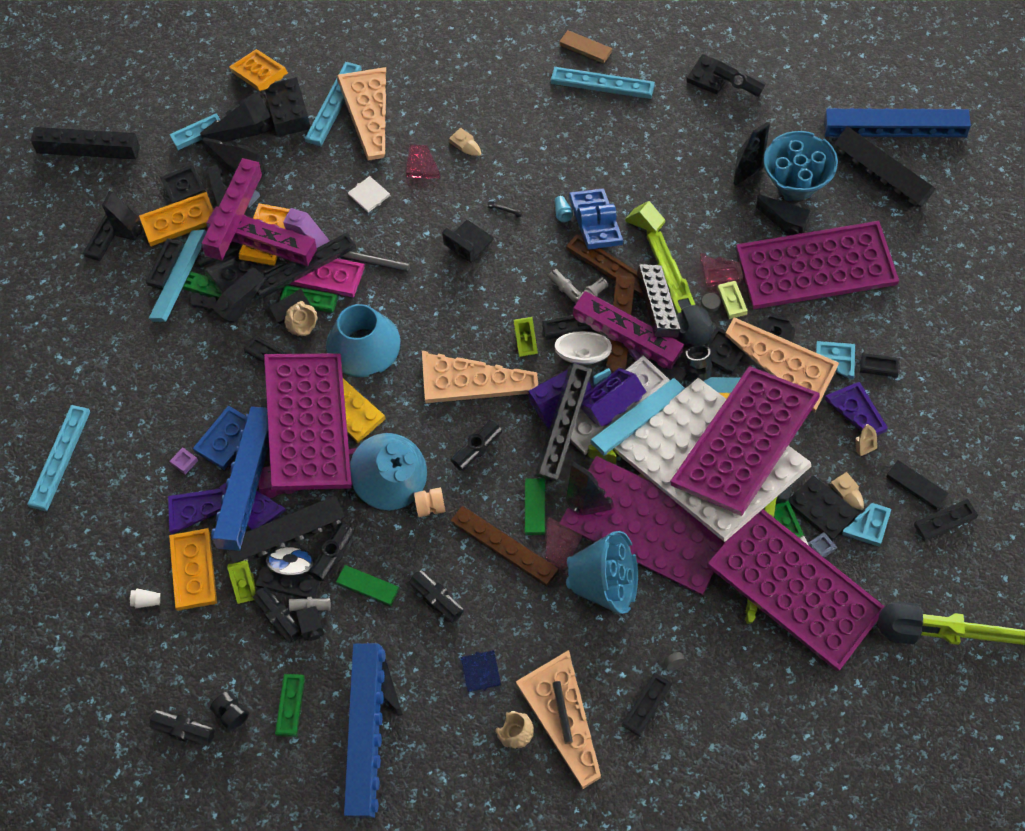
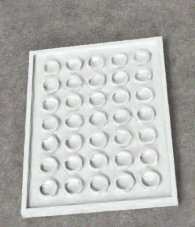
(669, 437)

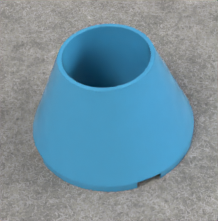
(364, 354)

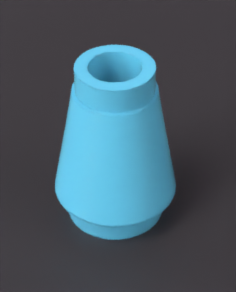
(563, 211)

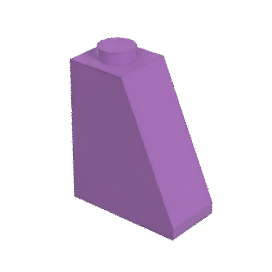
(304, 224)

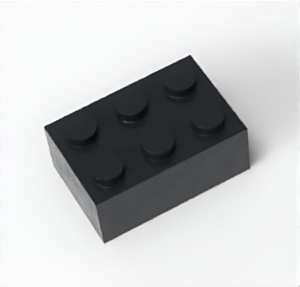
(287, 107)

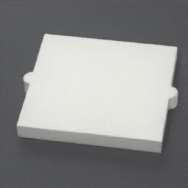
(368, 194)

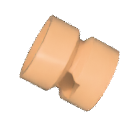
(429, 502)

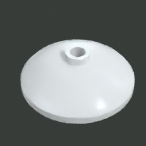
(583, 347)

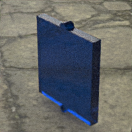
(481, 671)

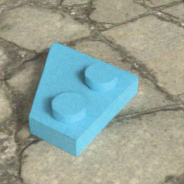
(841, 353)
(869, 525)

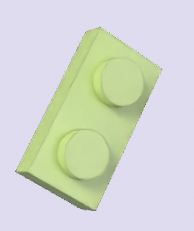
(732, 299)

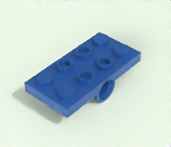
(596, 218)

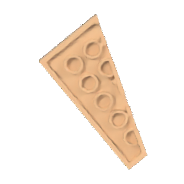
(367, 106)
(783, 357)
(468, 379)
(540, 695)

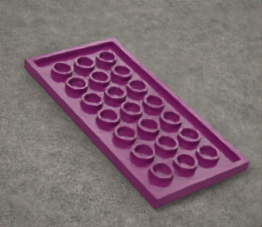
(816, 264)
(306, 422)
(745, 440)
(660, 529)
(797, 588)

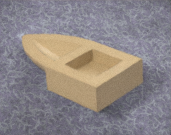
(465, 142)
(866, 441)
(848, 491)

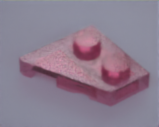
(421, 163)
(720, 270)
(560, 543)

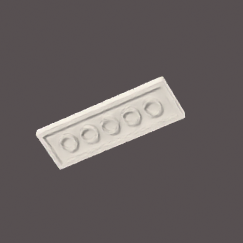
(651, 379)

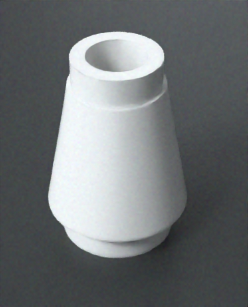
(143, 598)

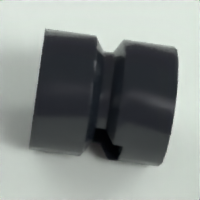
(699, 362)
(229, 711)

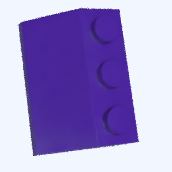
(546, 396)
(612, 396)

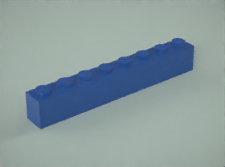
(898, 122)
(243, 482)
(364, 731)

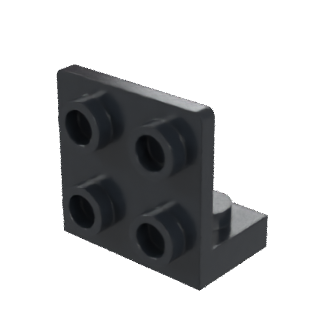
(467, 240)

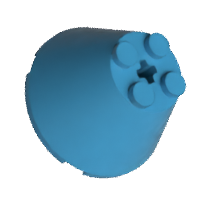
(800, 164)
(388, 471)
(605, 572)

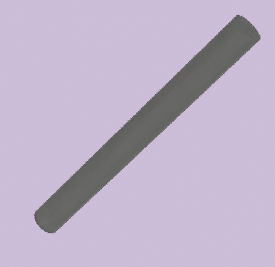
(378, 261)

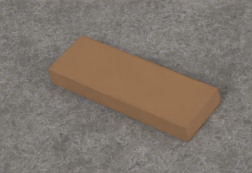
(585, 46)

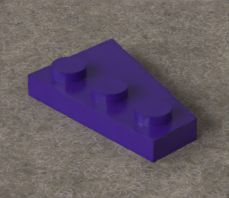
(857, 407)
(192, 508)
(263, 510)

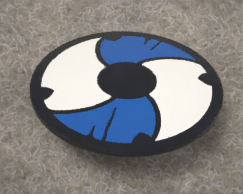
(290, 561)

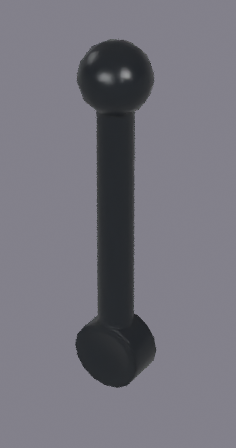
(491, 205)

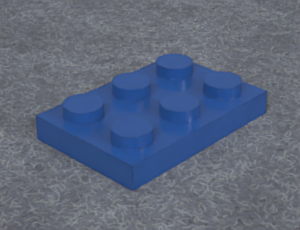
(222, 438)

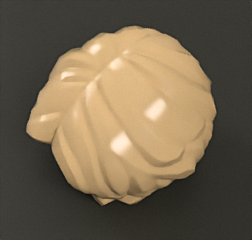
(300, 319)
(516, 730)

